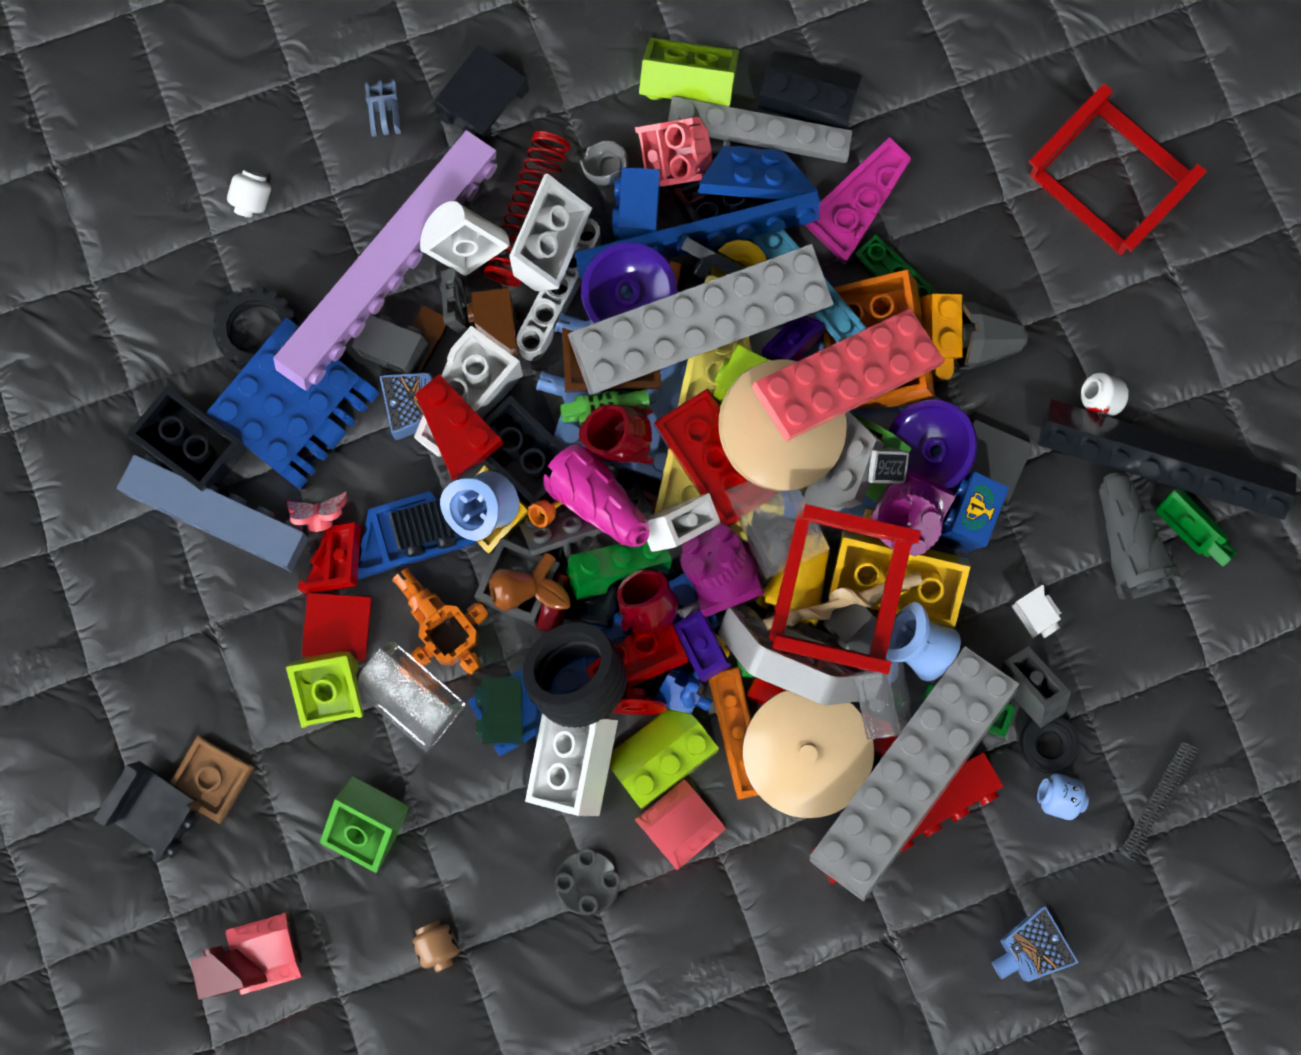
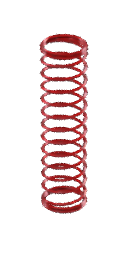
(546, 147)

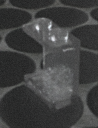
(884, 701)

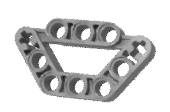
(803, 675)

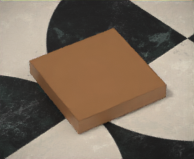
(212, 778)

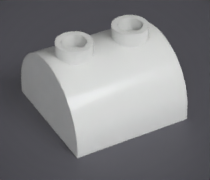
(461, 238)

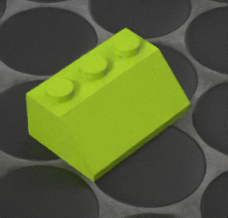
(688, 71)
(661, 755)

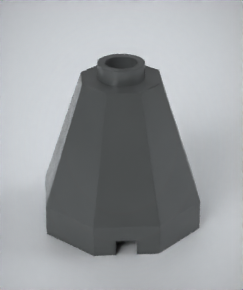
(988, 336)

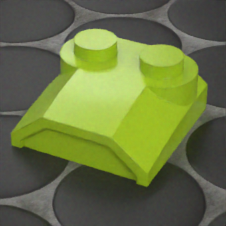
(325, 688)

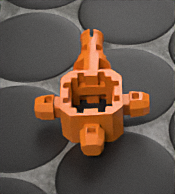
(430, 613)

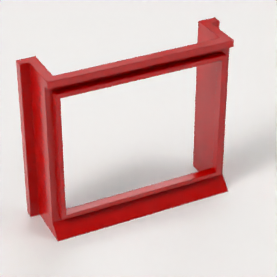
(1099, 105)
(903, 540)

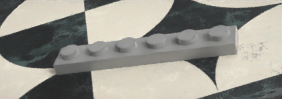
(766, 130)

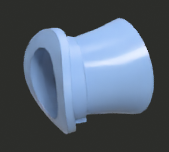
(479, 504)
(922, 643)

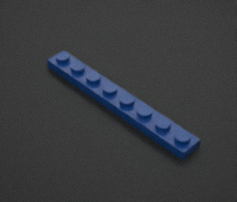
(722, 228)

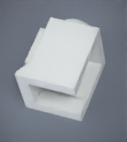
(1038, 613)

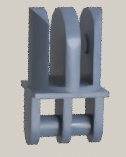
(383, 104)

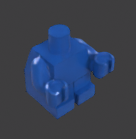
(683, 691)

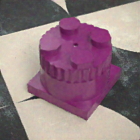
(917, 506)
(721, 569)

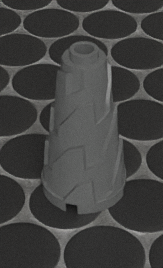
(1137, 553)

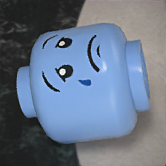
(1062, 796)

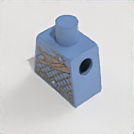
(401, 402)
(1034, 948)

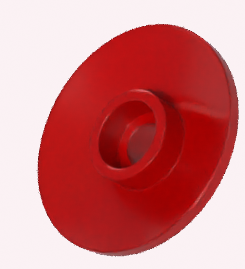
(638, 704)

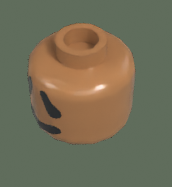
(435, 946)

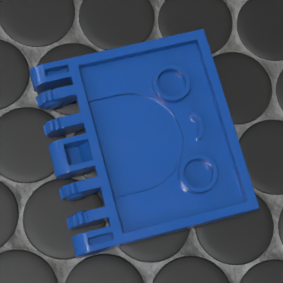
(280, 417)

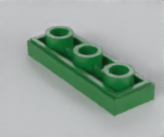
(883, 260)

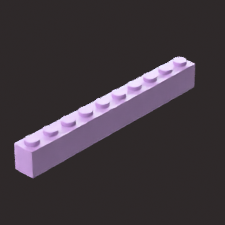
(382, 264)

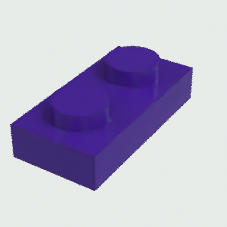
(794, 339)
(702, 645)

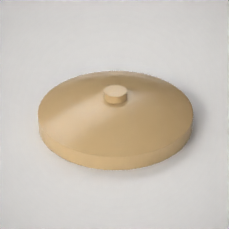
(759, 448)
(807, 755)

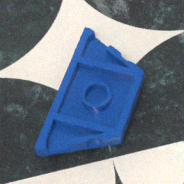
(754, 174)
(379, 544)

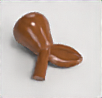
(513, 587)

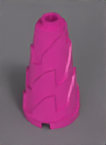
(592, 492)

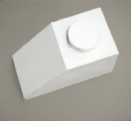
(681, 522)

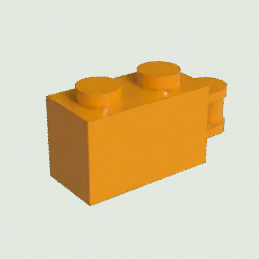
(944, 326)

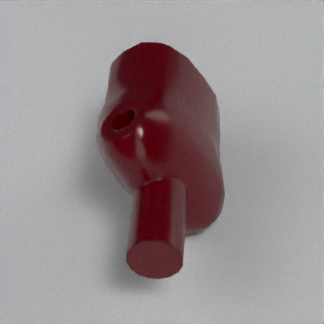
(549, 617)

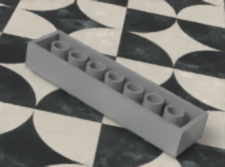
(700, 319)
(913, 773)

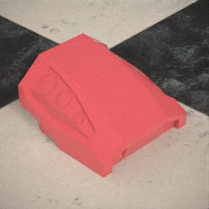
(677, 149)
(680, 824)
(269, 948)

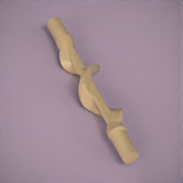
(841, 598)

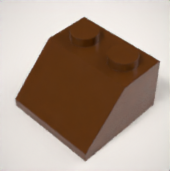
(495, 318)

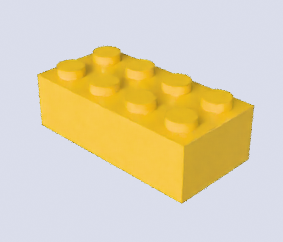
(864, 564)

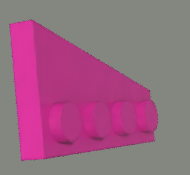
(858, 199)

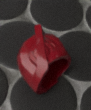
(618, 433)
(647, 602)

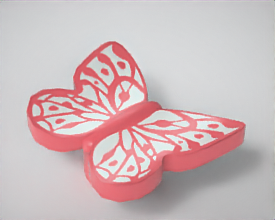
(317, 516)

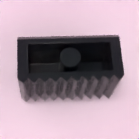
(421, 528)

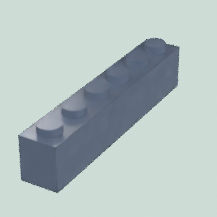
(214, 513)

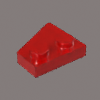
(335, 560)

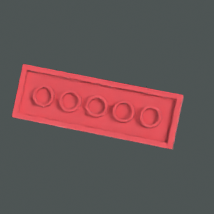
(847, 374)

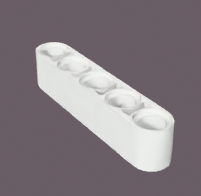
(553, 303)

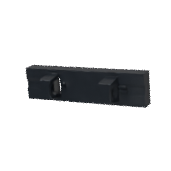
(708, 257)

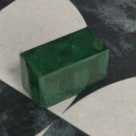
(501, 711)

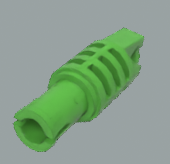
(586, 404)

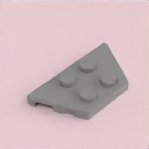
(848, 479)

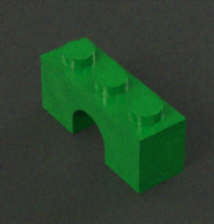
(597, 569)

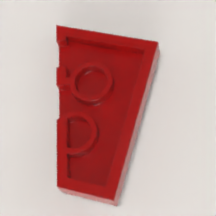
(456, 428)
(647, 655)

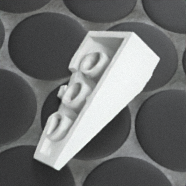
(479, 374)

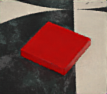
(336, 625)

